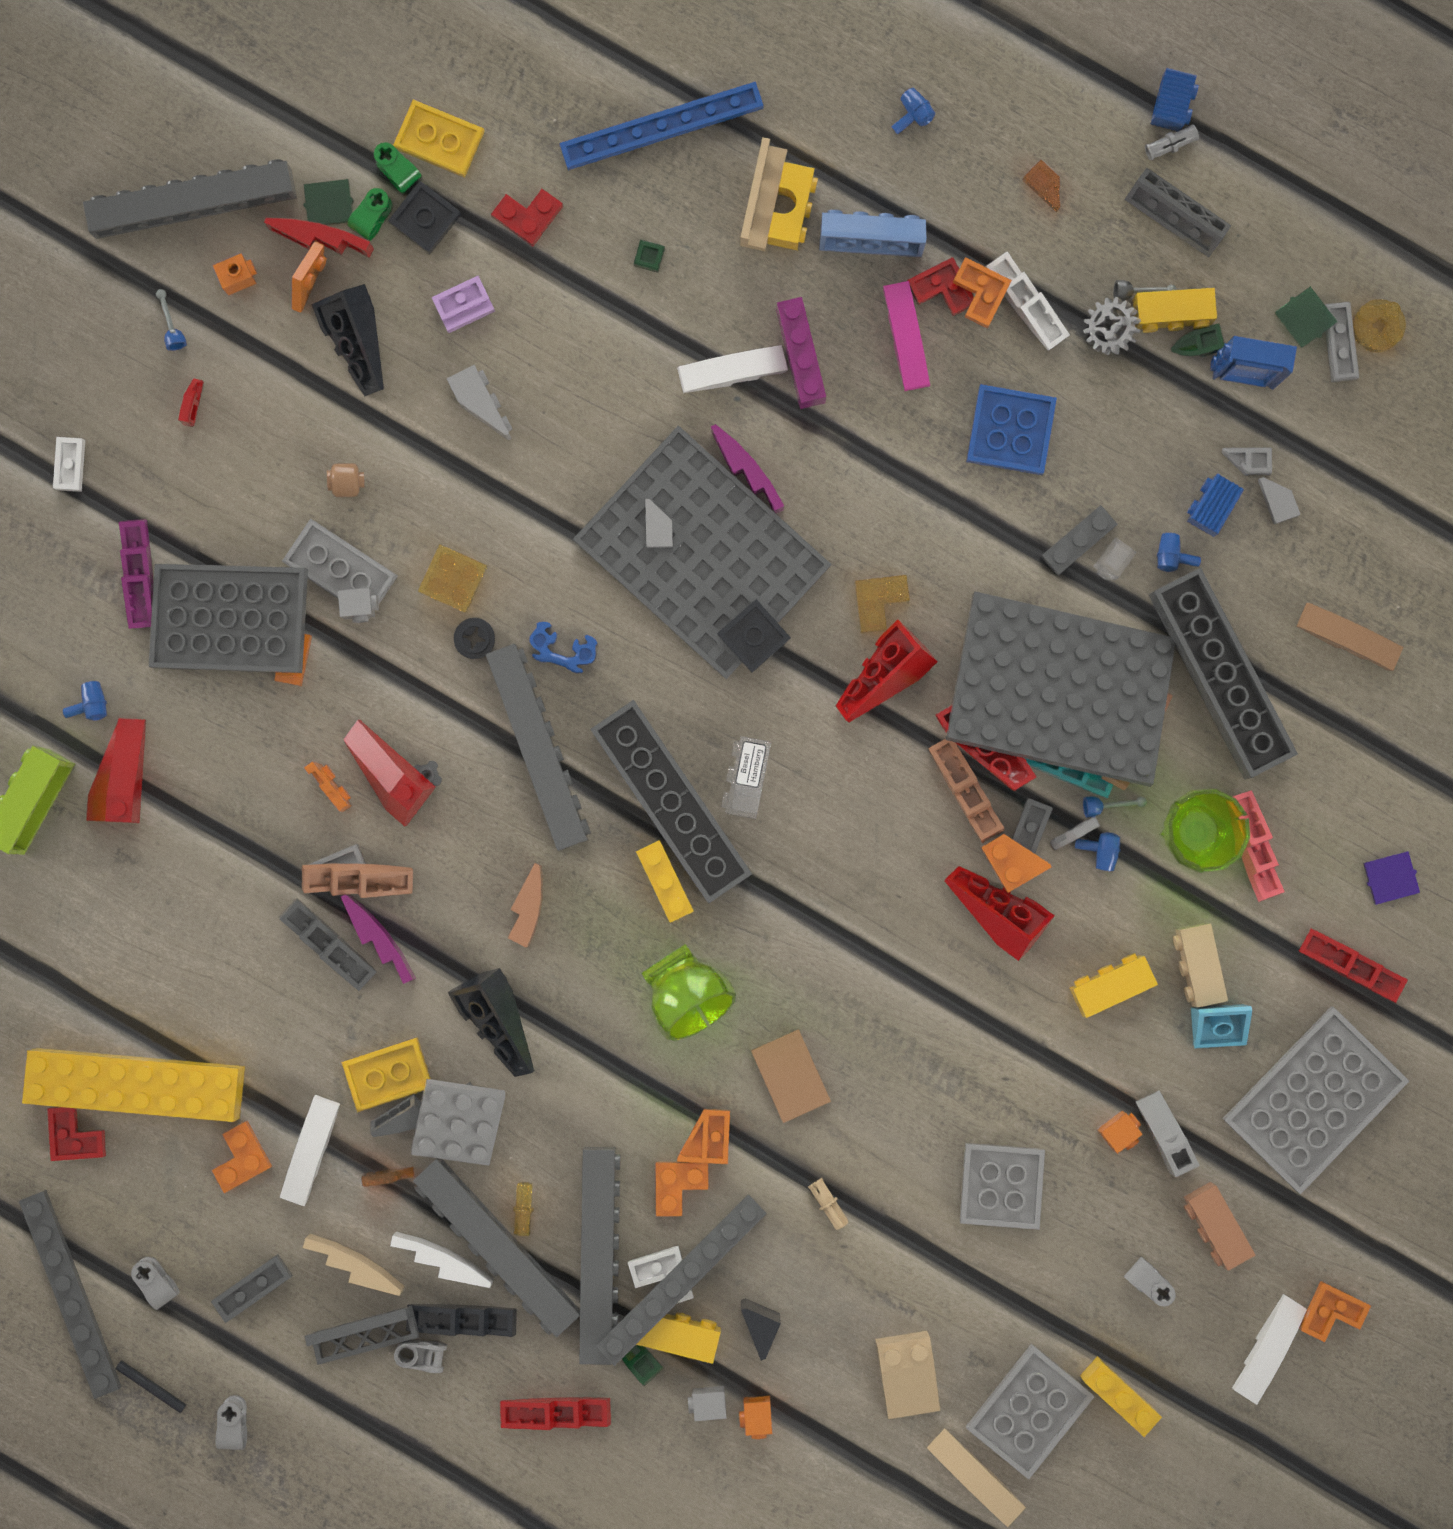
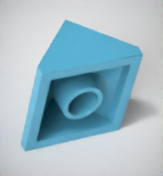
(1220, 1025)

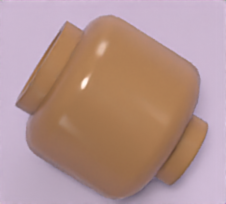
(345, 480)

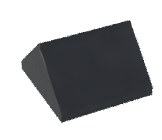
(762, 1325)

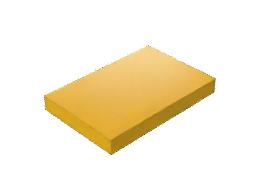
(438, 138)
(386, 1074)

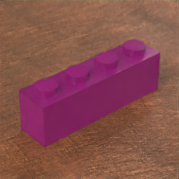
(801, 352)

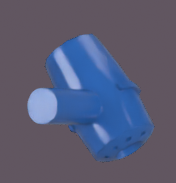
(917, 108)
(1170, 556)
(92, 703)
(1106, 850)

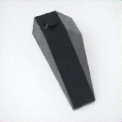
(352, 326)
(493, 1010)

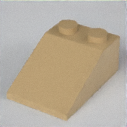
(908, 1374)

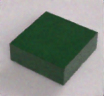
(649, 256)

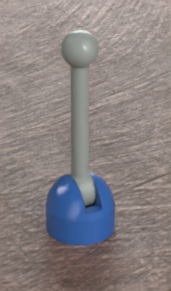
(174, 338)
(1094, 806)

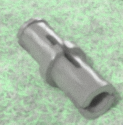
(1172, 142)

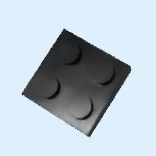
(424, 217)
(754, 636)

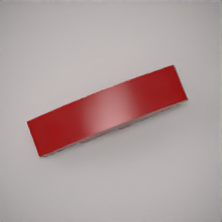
(306, 233)
(1353, 965)
(555, 1413)

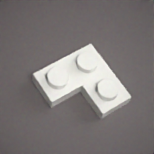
(655, 1267)

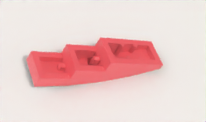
(1258, 854)

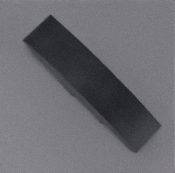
(464, 1320)

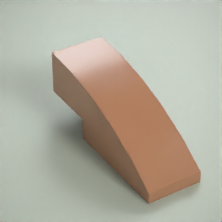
(528, 907)

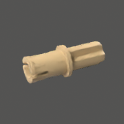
(828, 1204)

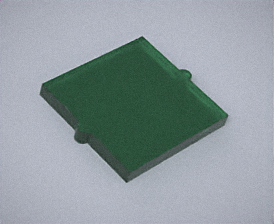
(328, 202)
(1306, 317)

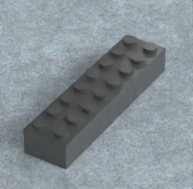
(1223, 674)
(671, 801)

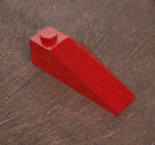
(892, 668)
(1010, 769)
(393, 779)
(118, 782)
(1006, 918)

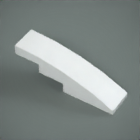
(1030, 304)
(732, 368)
(309, 1150)
(451, 1264)
(1270, 1349)

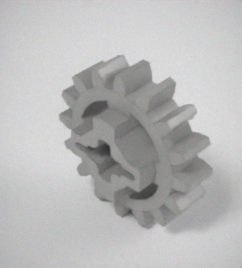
(1120, 332)

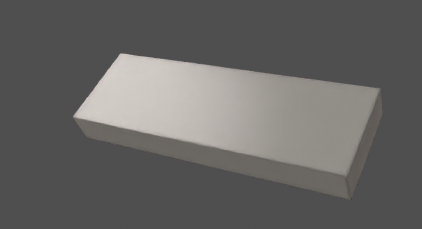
(1341, 344)

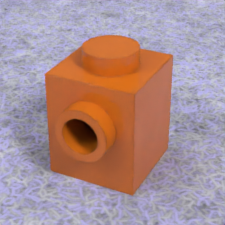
(235, 274)
(1121, 1131)
(756, 1417)

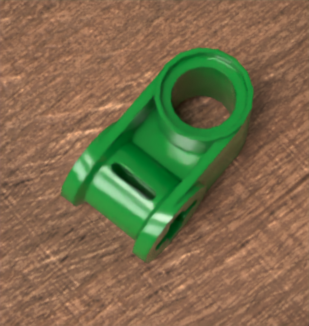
(398, 168)
(368, 217)

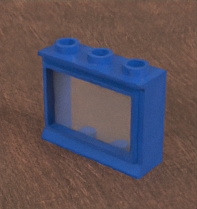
(1253, 362)

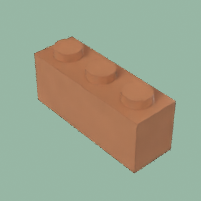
(1218, 1226)

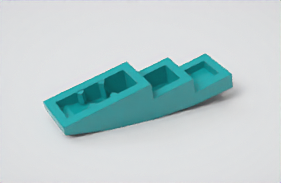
(1083, 780)

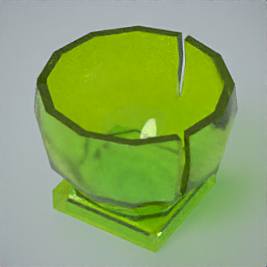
(1206, 830)
(680, 985)

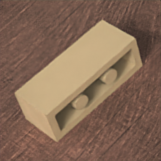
(1200, 965)

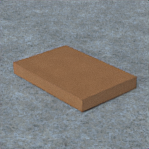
(790, 1075)

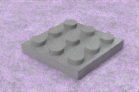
(457, 1122)
(1002, 1186)

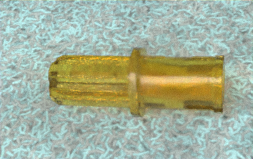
(523, 1209)

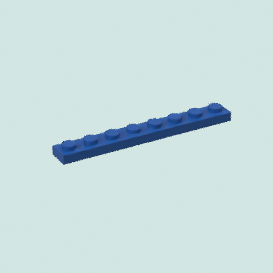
(661, 125)

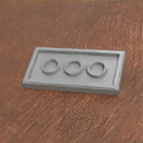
(337, 564)

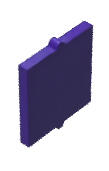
(1391, 877)

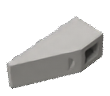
(474, 398)
(1167, 1134)

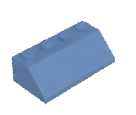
(872, 234)

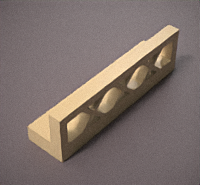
(763, 196)

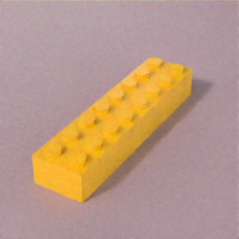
(133, 1084)

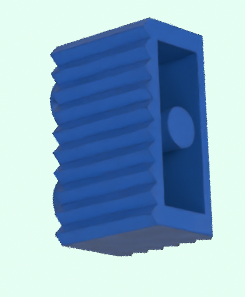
(1173, 100)
(1214, 505)

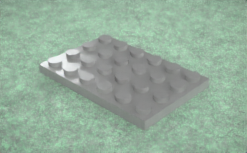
(1315, 1100)

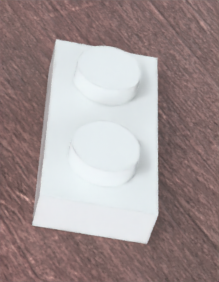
(69, 464)

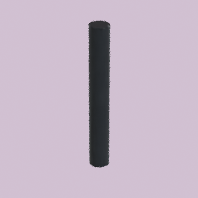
(150, 1386)

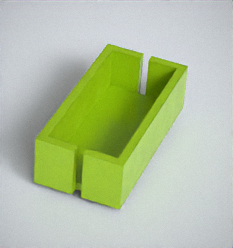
(30, 797)

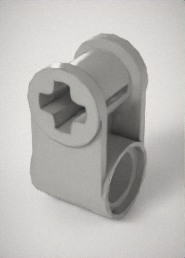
(1148, 1280)
(155, 1285)
(422, 1356)
(232, 1428)

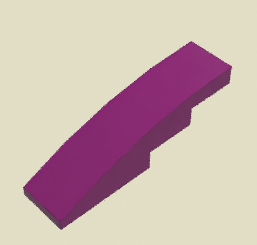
(741, 462)
(137, 572)
(371, 930)

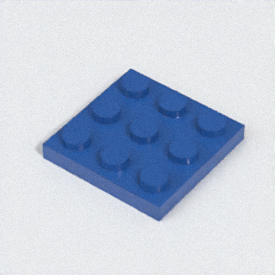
(1011, 429)

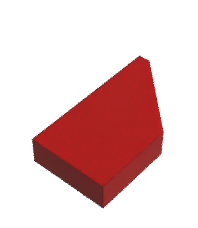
(191, 403)

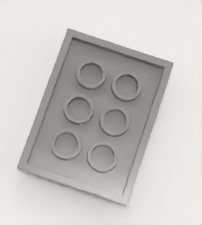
(1030, 1411)

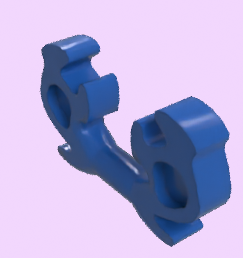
(584, 653)

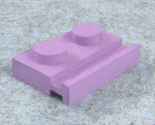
(463, 304)

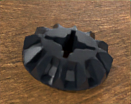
(468, 628)

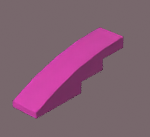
(906, 336)

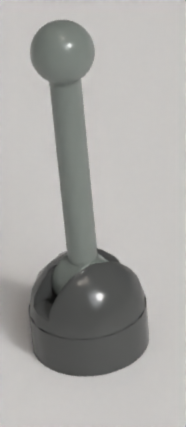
(1125, 290)

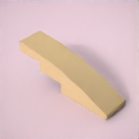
(363, 1270)
(976, 1477)

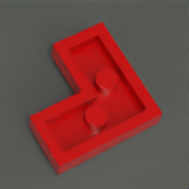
(530, 222)
(940, 281)
(67, 1142)

